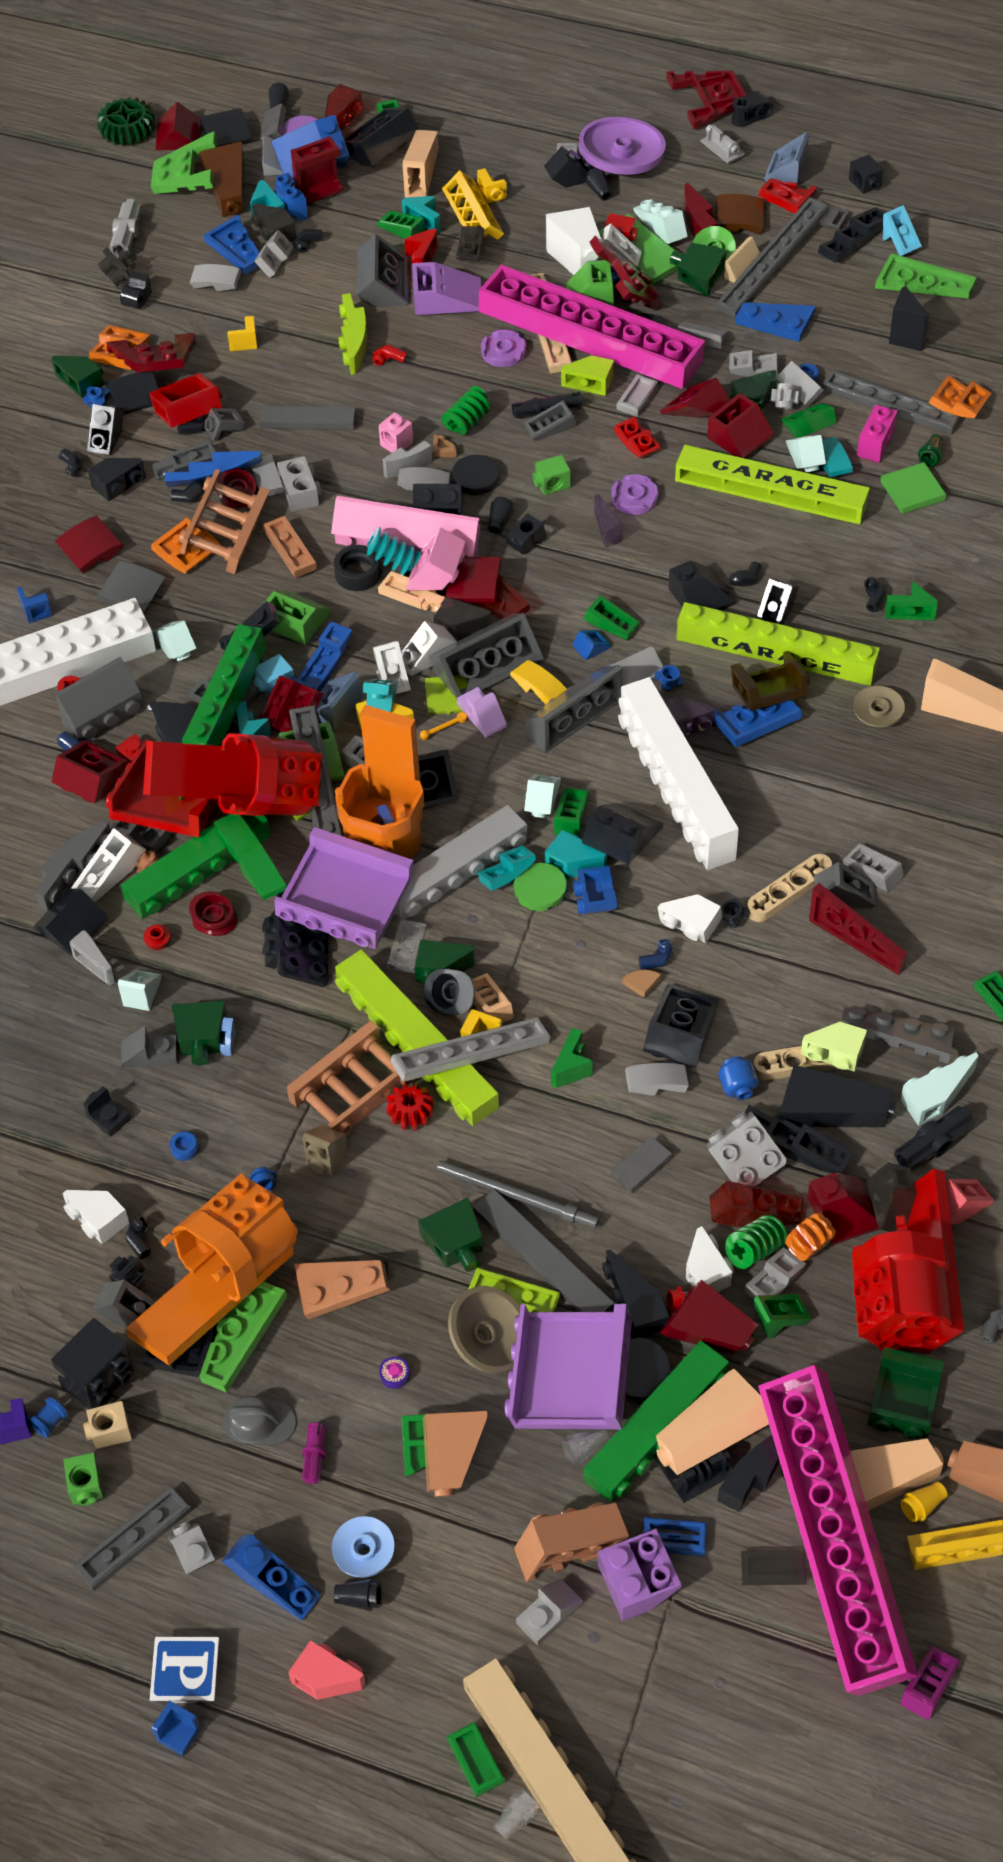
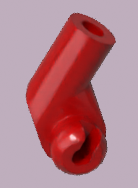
(386, 353)

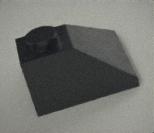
(699, 586)

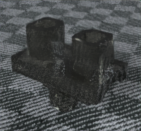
(125, 261)

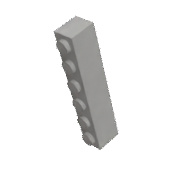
(461, 859)

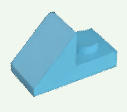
(899, 228)

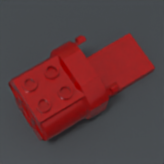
(245, 773)
(909, 1276)

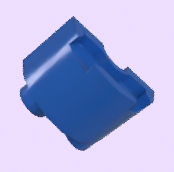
(291, 197)
(595, 890)

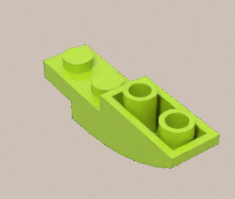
(353, 334)

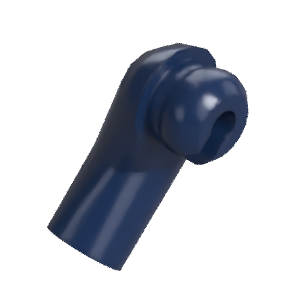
(66, 740)
(659, 958)

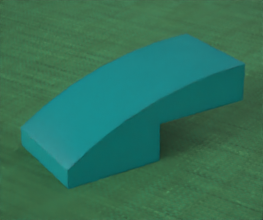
(836, 458)
(512, 865)

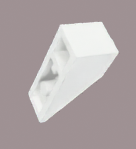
(109, 864)

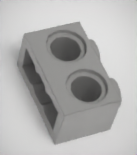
(299, 483)

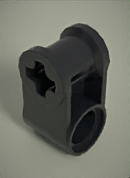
(751, 108)

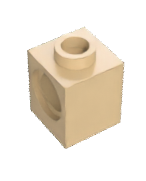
(116, 1434)

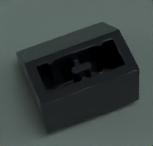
(438, 497)

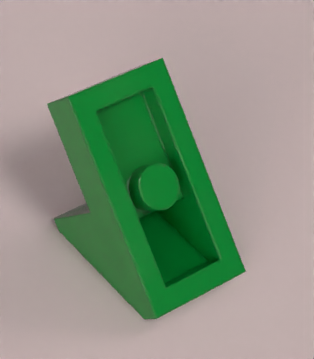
(917, 606)
(570, 1064)
(780, 1311)

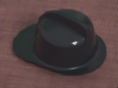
(449, 991)

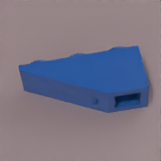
(270, 1576)

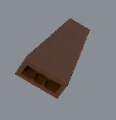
(228, 173)

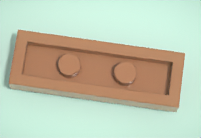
(289, 546)

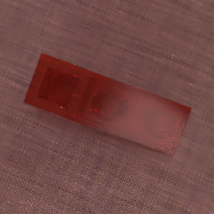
(344, 104)
(741, 1204)

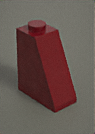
(710, 1319)

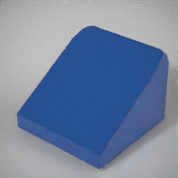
(590, 643)

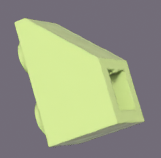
(836, 1045)

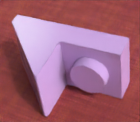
(482, 711)

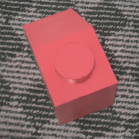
(966, 1198)

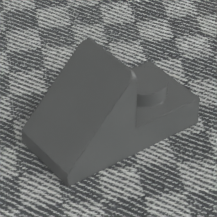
(142, 1050)

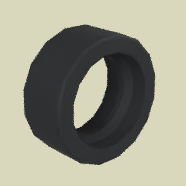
(360, 581)

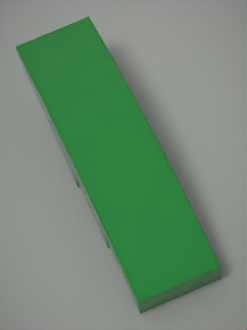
(250, 855)

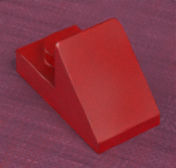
(422, 246)

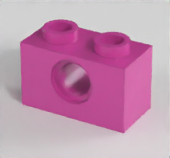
(877, 433)

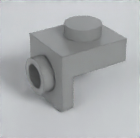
(190, 1546)

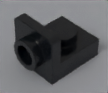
(105, 1111)

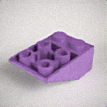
(444, 289)

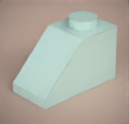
(807, 452)
(175, 640)
(541, 794)

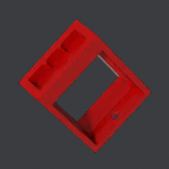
(185, 399)

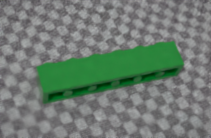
(226, 687)
(184, 868)
(633, 1447)

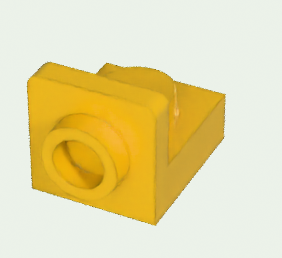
(490, 189)

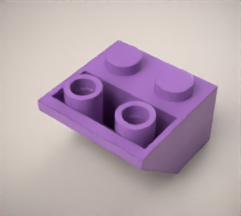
(638, 1574)

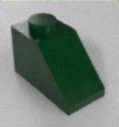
(78, 373)
(442, 955)

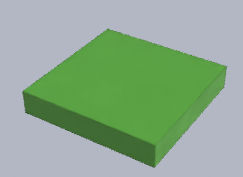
(913, 488)

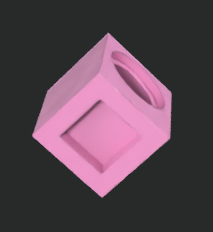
(395, 433)

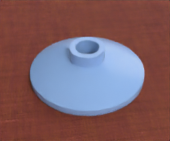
(362, 1533)

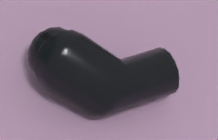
(305, 236)
(194, 426)
(73, 461)
(746, 577)
(875, 592)

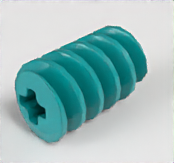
(392, 551)

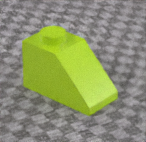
(589, 375)

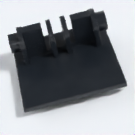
(699, 1477)

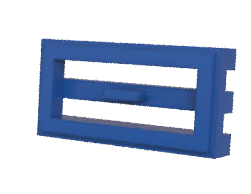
(679, 1548)

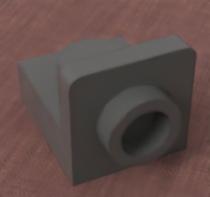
(223, 419)

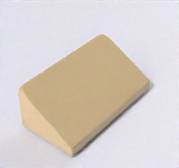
(740, 259)

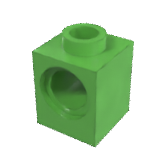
(551, 475)
(83, 1467)

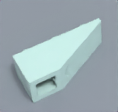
(662, 220)
(933, 1093)

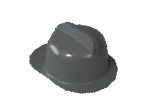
(259, 1421)

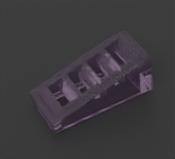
(608, 524)

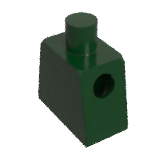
(699, 266)
(199, 1029)
(453, 1235)

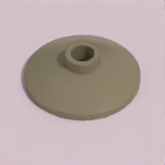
(878, 706)

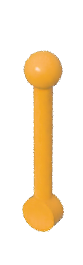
(461, 718)

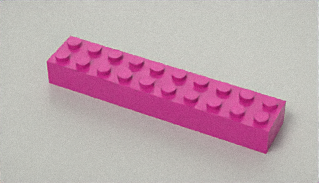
(591, 326)
(837, 1532)

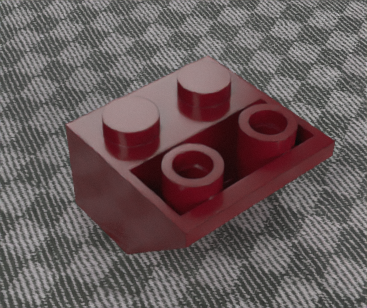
(739, 427)

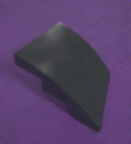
(172, 720)

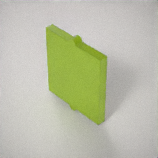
(440, 698)

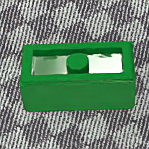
(810, 420)

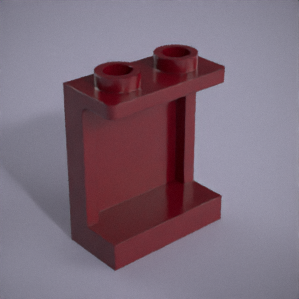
(316, 169)

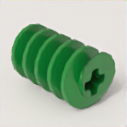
(466, 411)
(755, 1241)

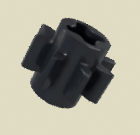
(127, 1269)

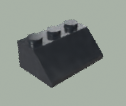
(381, 136)

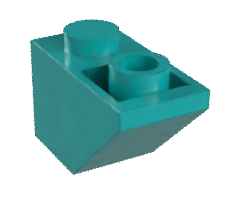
(571, 854)

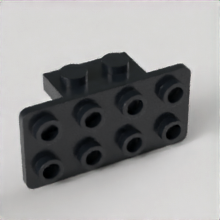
(295, 950)

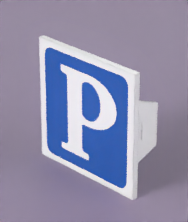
(184, 1669)

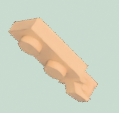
(395, 587)

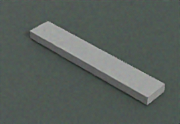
(470, 1049)

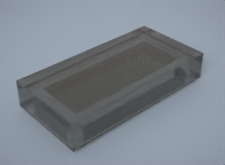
(773, 1568)

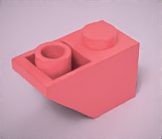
(324, 1674)

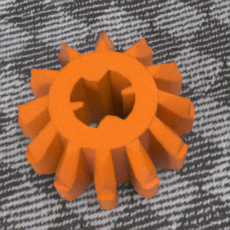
(810, 1236)

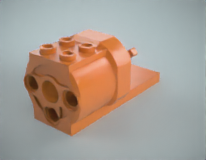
(388, 779)
(230, 1251)

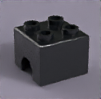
(93, 1365)

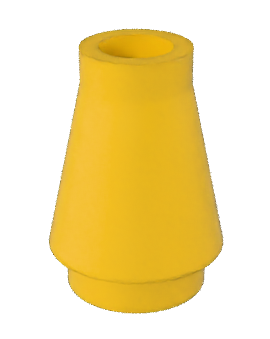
(921, 1502)

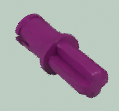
(313, 1453)

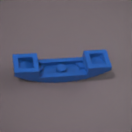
(326, 657)

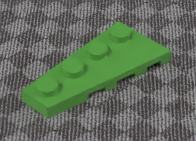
(923, 278)
(239, 1335)

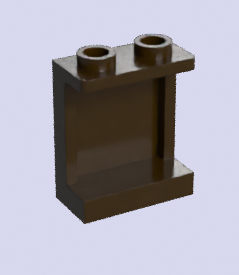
(772, 684)

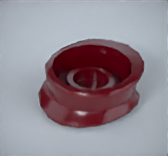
(239, 480)
(212, 913)

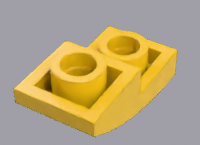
(534, 677)

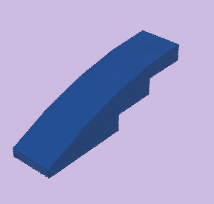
(220, 460)

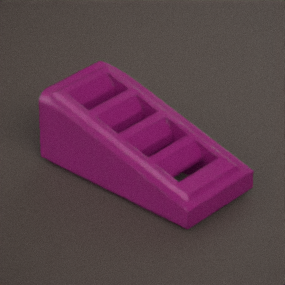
(920, 1699)

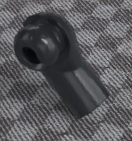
(188, 495)
(136, 1235)

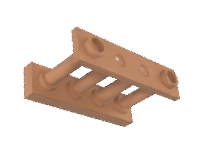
(240, 537)
(341, 1058)

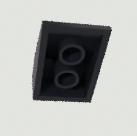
(619, 831)
(681, 1025)

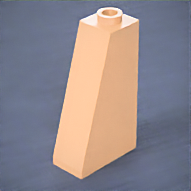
(420, 163)
(962, 697)
(712, 1423)
(896, 1469)

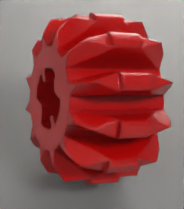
(410, 1106)

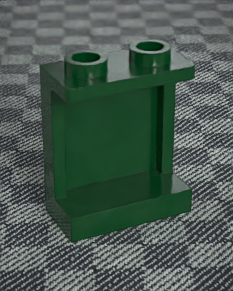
(905, 1393)

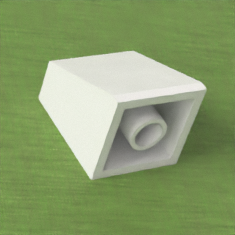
(569, 237)

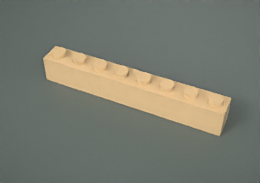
(542, 1766)

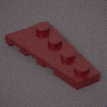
(848, 926)

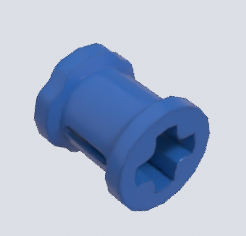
(47, 1417)

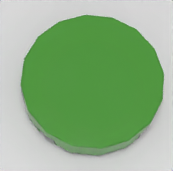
(540, 887)

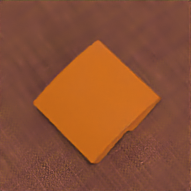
(114, 333)
(958, 399)
(169, 548)

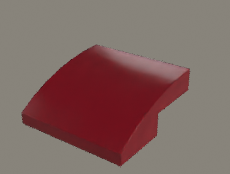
(89, 543)
(476, 580)
(286, 696)

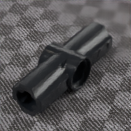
(934, 1138)

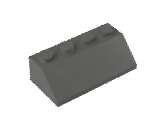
(487, 654)
(575, 708)

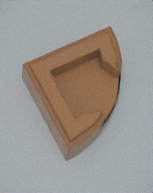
(443, 447)
(641, 981)

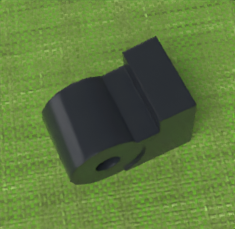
(136, 291)
(525, 535)

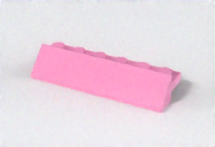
(357, 519)

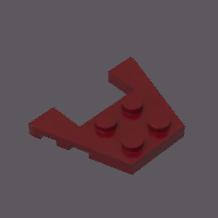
(715, 90)
(632, 282)
(157, 357)

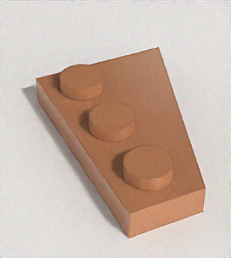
(338, 1284)

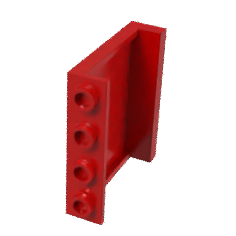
(165, 813)

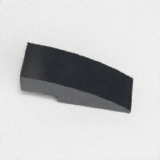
(751, 1471)

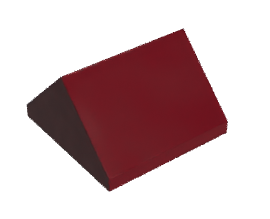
(177, 128)

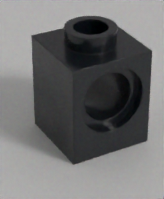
(866, 174)

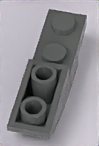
(67, 861)

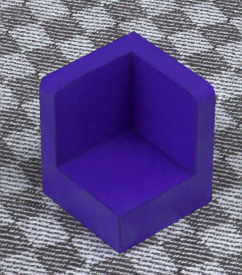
(14, 1423)

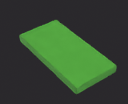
(654, 255)

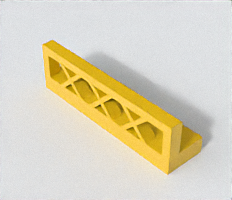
(474, 203)
(956, 1545)

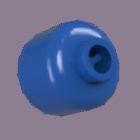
(738, 1078)

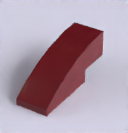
(697, 211)

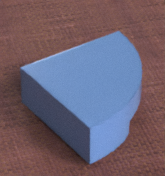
(229, 1030)

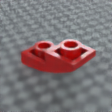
(635, 438)

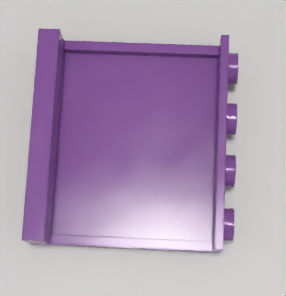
(345, 888)
(569, 1369)

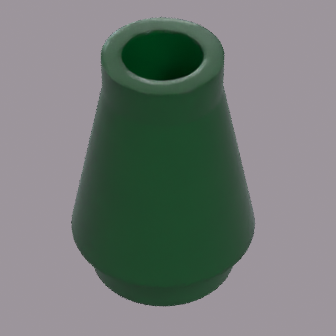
(931, 451)

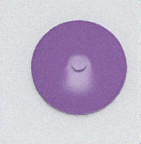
(622, 145)

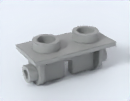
(721, 145)

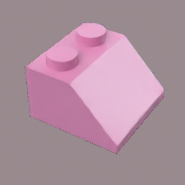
(437, 562)

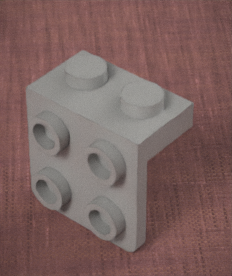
(745, 1150)

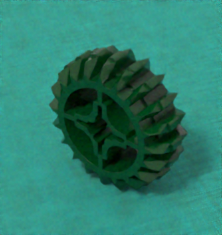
(126, 121)

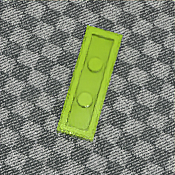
(533, 1296)

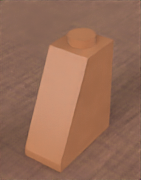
(449, 1447)
(978, 1469)

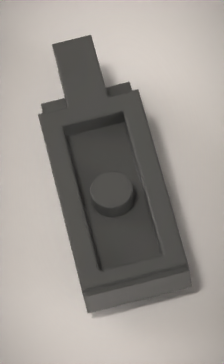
(179, 460)

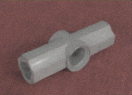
(125, 227)

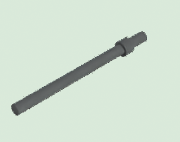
(568, 1212)

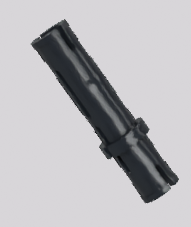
(536, 405)

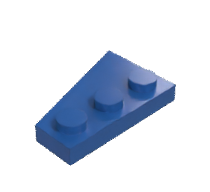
(233, 244)
(776, 319)
(743, 725)

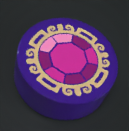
(394, 1372)

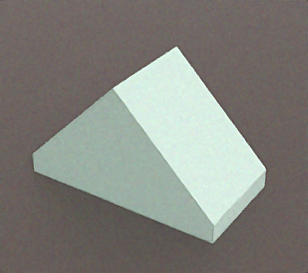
(139, 989)

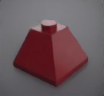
(698, 400)
(845, 1204)

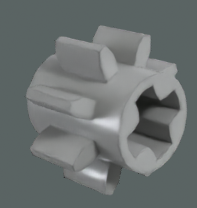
(785, 396)

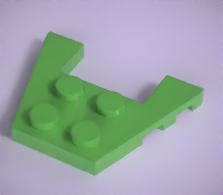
(178, 167)

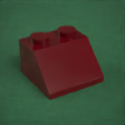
(88, 771)

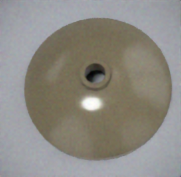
(492, 1316)

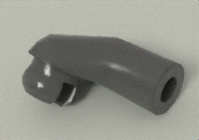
(992, 1324)

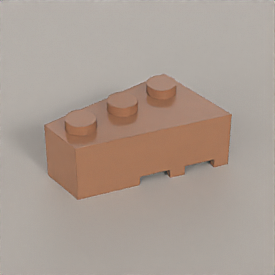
(568, 1536)

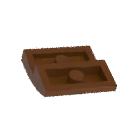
(740, 211)

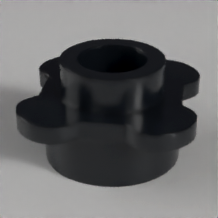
(733, 906)

